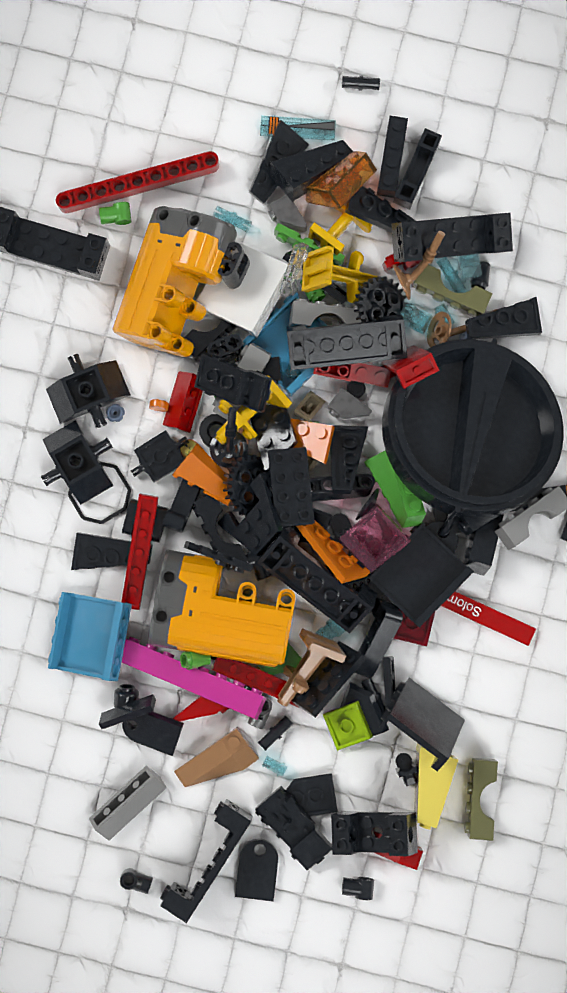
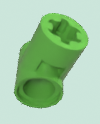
(117, 214)

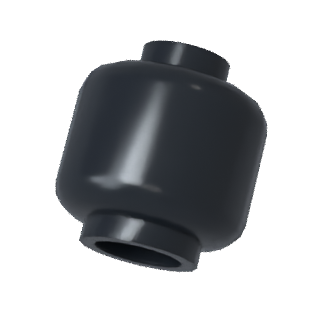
(125, 694)

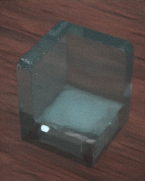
(469, 267)

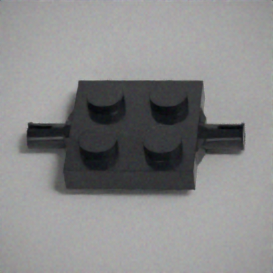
(159, 456)

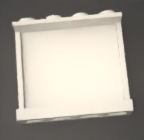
(253, 299)

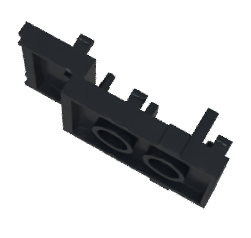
(233, 383)
(294, 827)

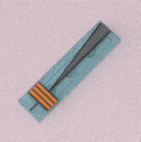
(306, 128)

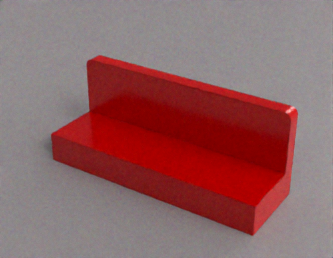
(183, 403)

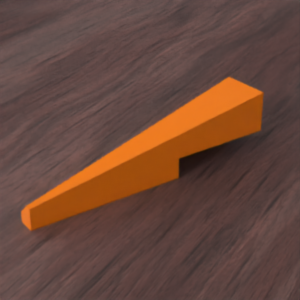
(202, 471)

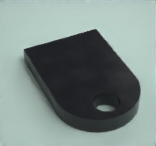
(154, 732)
(257, 872)

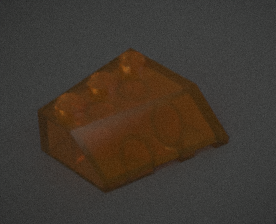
(341, 181)

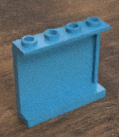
(274, 340)
(89, 636)

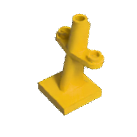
(330, 237)
(320, 271)
(243, 414)

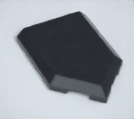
(369, 706)
(314, 794)

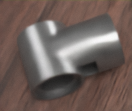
(260, 723)

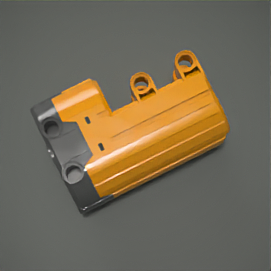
(173, 258)
(197, 620)

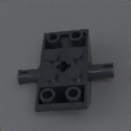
(106, 387)
(89, 476)

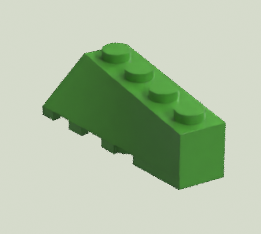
(404, 504)

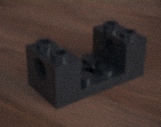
(355, 833)

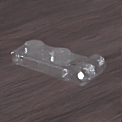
(294, 270)

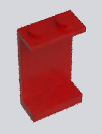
(412, 369)

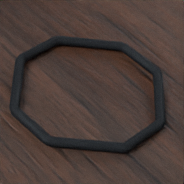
(112, 515)

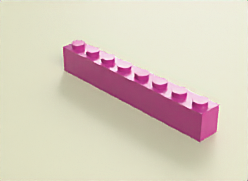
(194, 680)

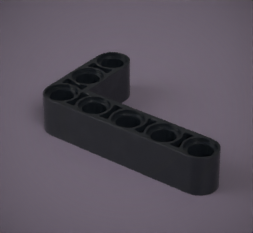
(319, 493)

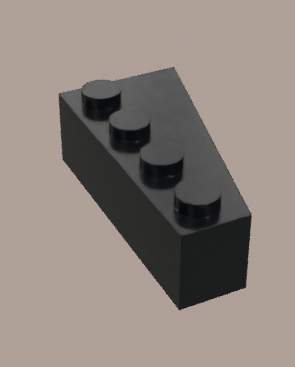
(300, 170)
(482, 547)

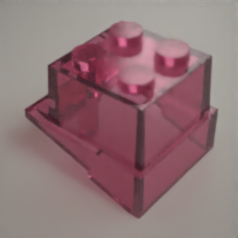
(375, 538)

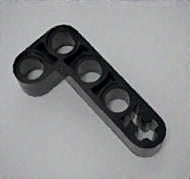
(182, 506)
(379, 637)

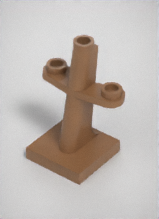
(317, 650)

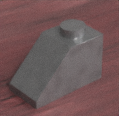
(287, 214)
(347, 406)

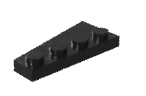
(374, 210)
(345, 456)

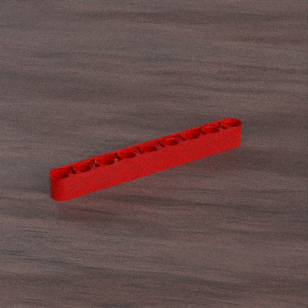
(144, 175)

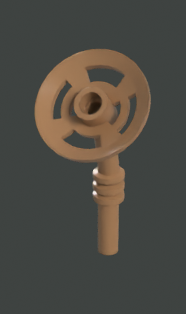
(428, 257)
(443, 329)

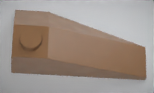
(223, 757)

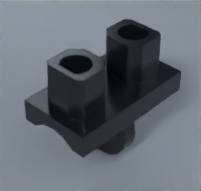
(406, 768)

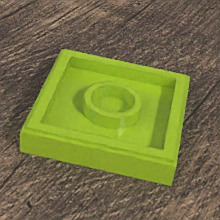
(347, 725)

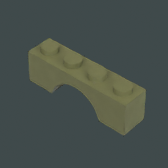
(473, 301)
(482, 774)

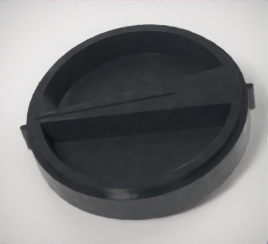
(475, 431)

